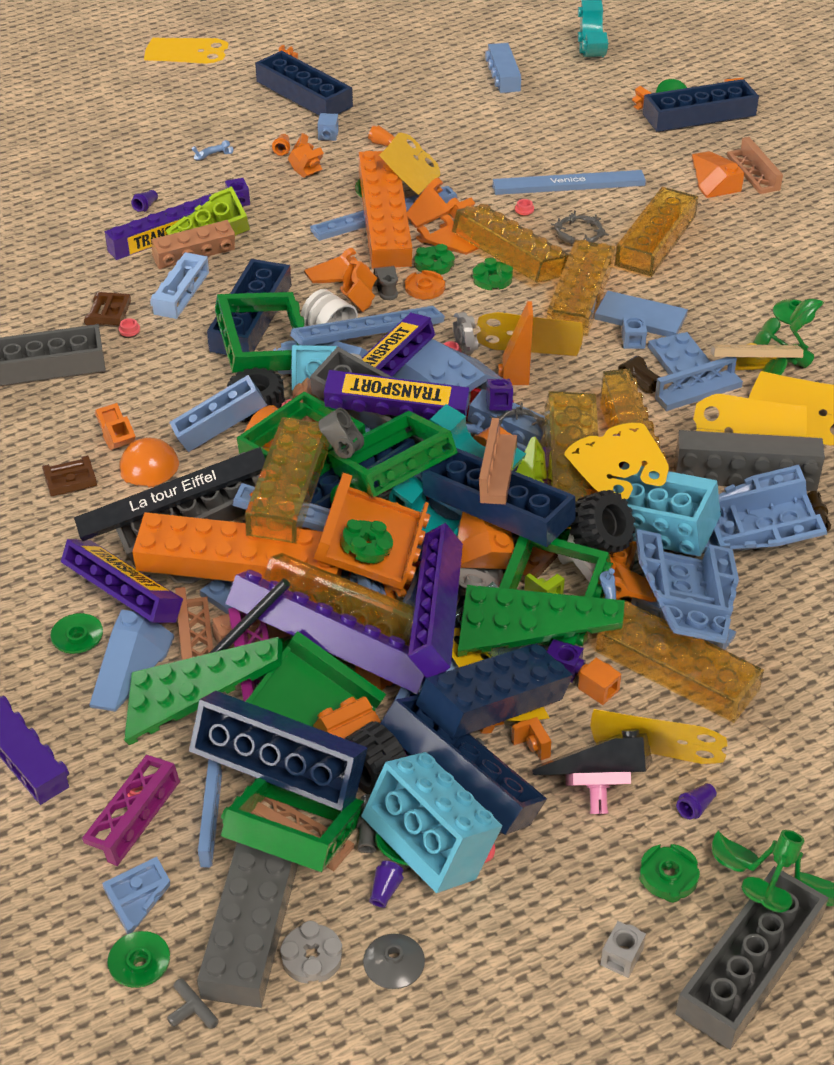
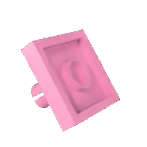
(598, 786)

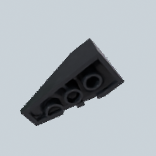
(615, 754)

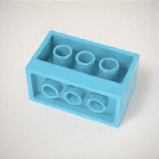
(679, 510)
(431, 821)

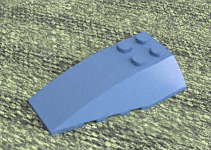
(446, 366)
(766, 512)
(691, 591)

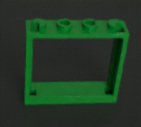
(255, 302)
(266, 429)
(401, 466)
(520, 558)
(282, 840)

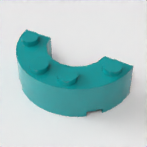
(591, 35)
(456, 422)
(411, 495)

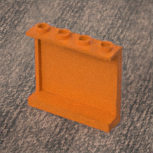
(402, 523)

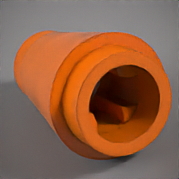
(380, 136)
(281, 145)

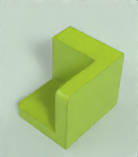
(553, 585)

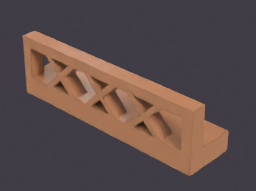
(760, 164)
(497, 465)
(185, 626)
(308, 824)

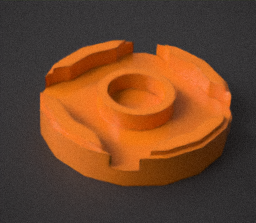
(431, 285)

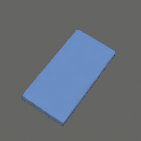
(659, 317)

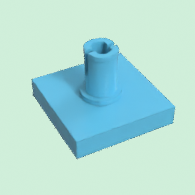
(307, 359)

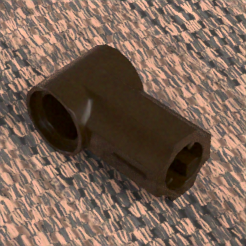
(643, 375)

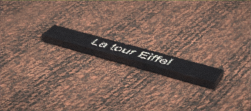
(170, 494)

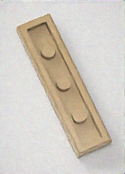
(742, 350)

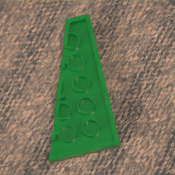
(523, 617)
(176, 687)

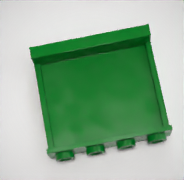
(310, 683)

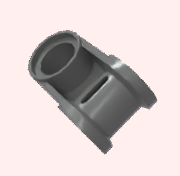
(386, 282)
(341, 431)

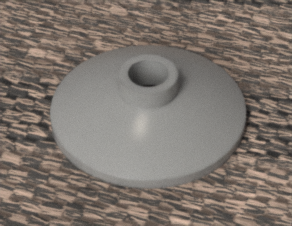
(475, 577)

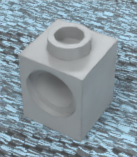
(619, 959)

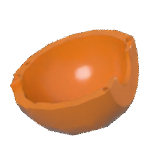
(148, 462)

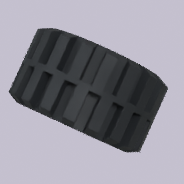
(268, 383)
(603, 522)
(381, 748)

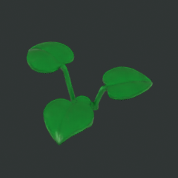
(771, 326)
(785, 852)

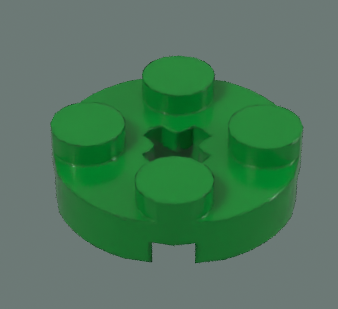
(425, 259)
(499, 273)
(355, 537)
(665, 886)

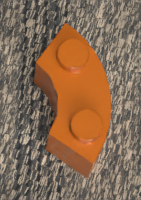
(358, 284)

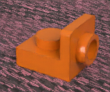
(535, 735)

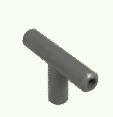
(192, 1005)

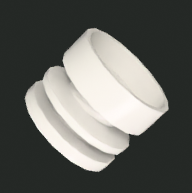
(326, 308)

